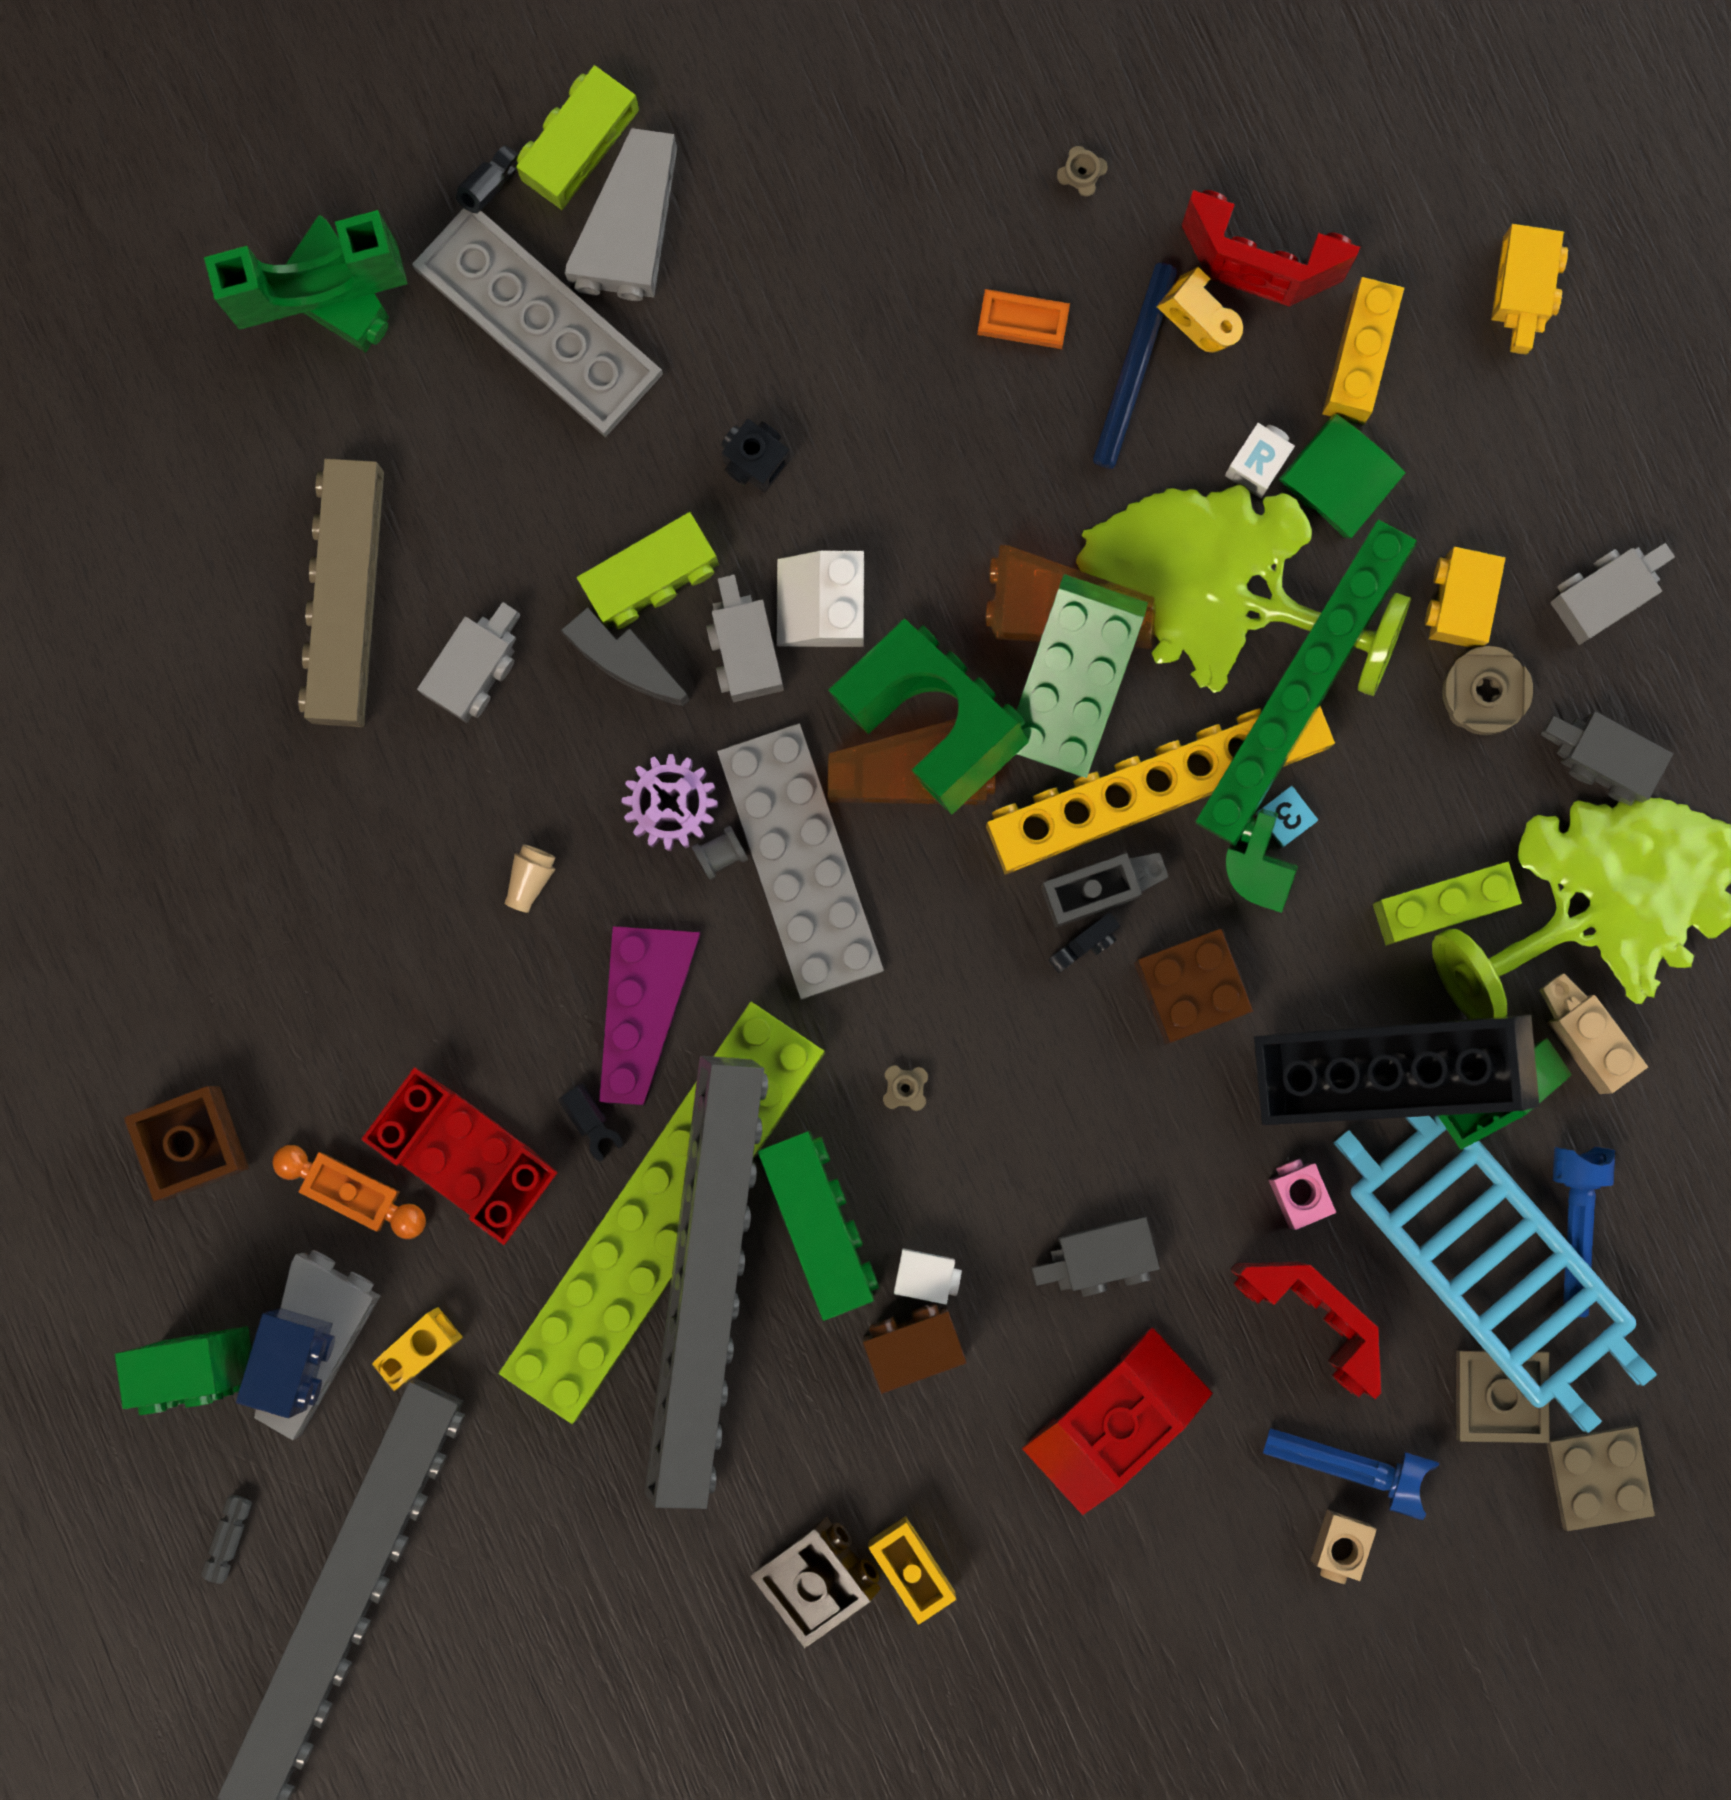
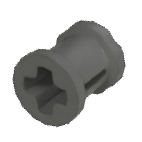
(719, 852)

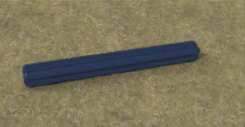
(1134, 367)

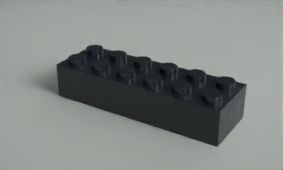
(1397, 1071)

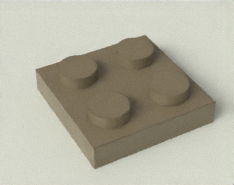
(1492, 1406)
(1600, 1478)

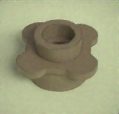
(1084, 159)
(896, 1097)

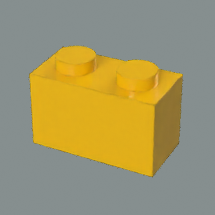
(1465, 597)
(912, 1570)

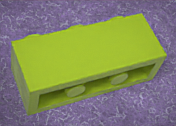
(577, 136)
(649, 572)
(1447, 903)

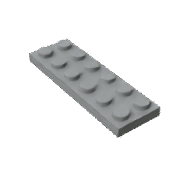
(538, 319)
(800, 861)

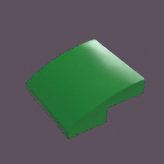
(1342, 476)

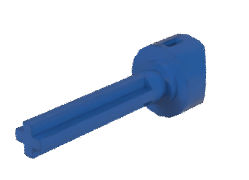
(1583, 1175)
(1401, 1481)

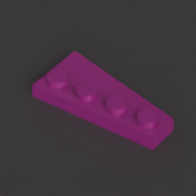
(642, 999)

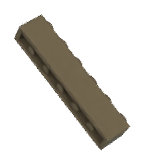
(342, 593)

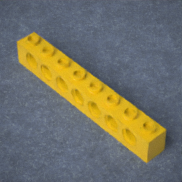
(1019, 851)

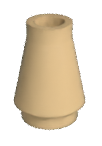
(528, 877)

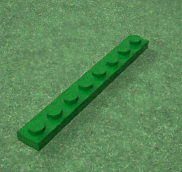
(1306, 682)

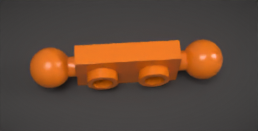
(349, 1191)

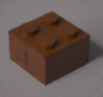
(1193, 986)
(186, 1143)
(913, 1347)

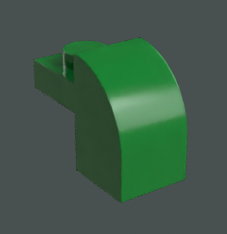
(1256, 875)

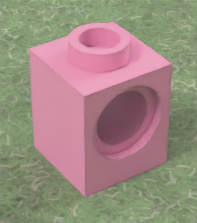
(1315, 1208)

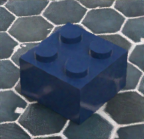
(286, 1363)

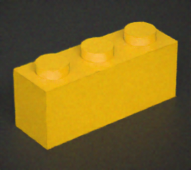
(1363, 350)

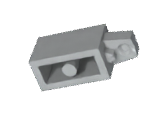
(1610, 592)
(745, 645)
(472, 663)

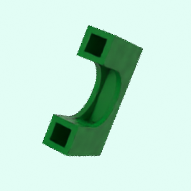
(265, 292)
(911, 664)

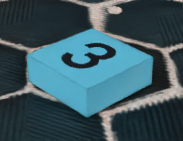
(1292, 818)

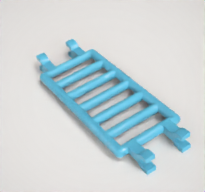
(1450, 1292)

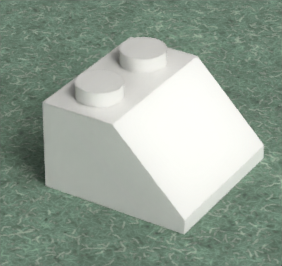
(821, 599)

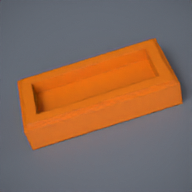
(1023, 319)

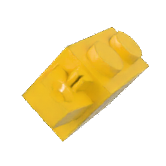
(1528, 281)

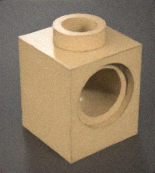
(1334, 1528)

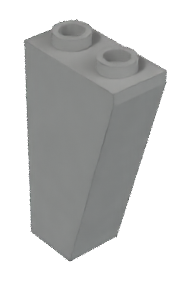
(628, 222)
(328, 1295)

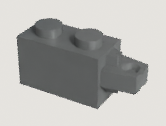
(1609, 755)
(1101, 886)
(1099, 1256)

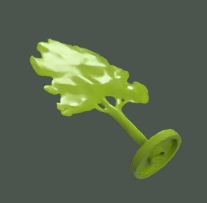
(1196, 565)
(1647, 881)

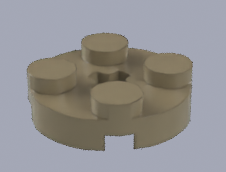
(1505, 673)

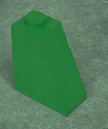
(357, 320)
(1471, 1128)

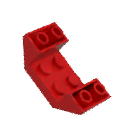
(1256, 271)
(460, 1154)
(1359, 1356)
(1119, 1423)

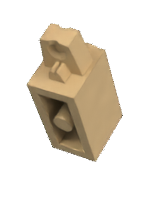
(1591, 1036)

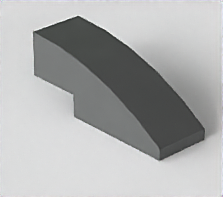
(623, 658)

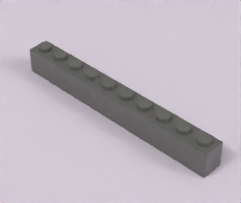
(705, 1282)
(343, 1595)

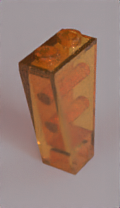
(1027, 592)
(883, 771)

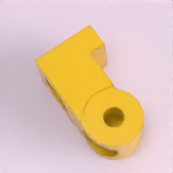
(1200, 313)
(417, 1348)

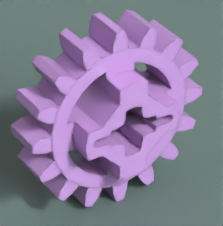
(655, 817)

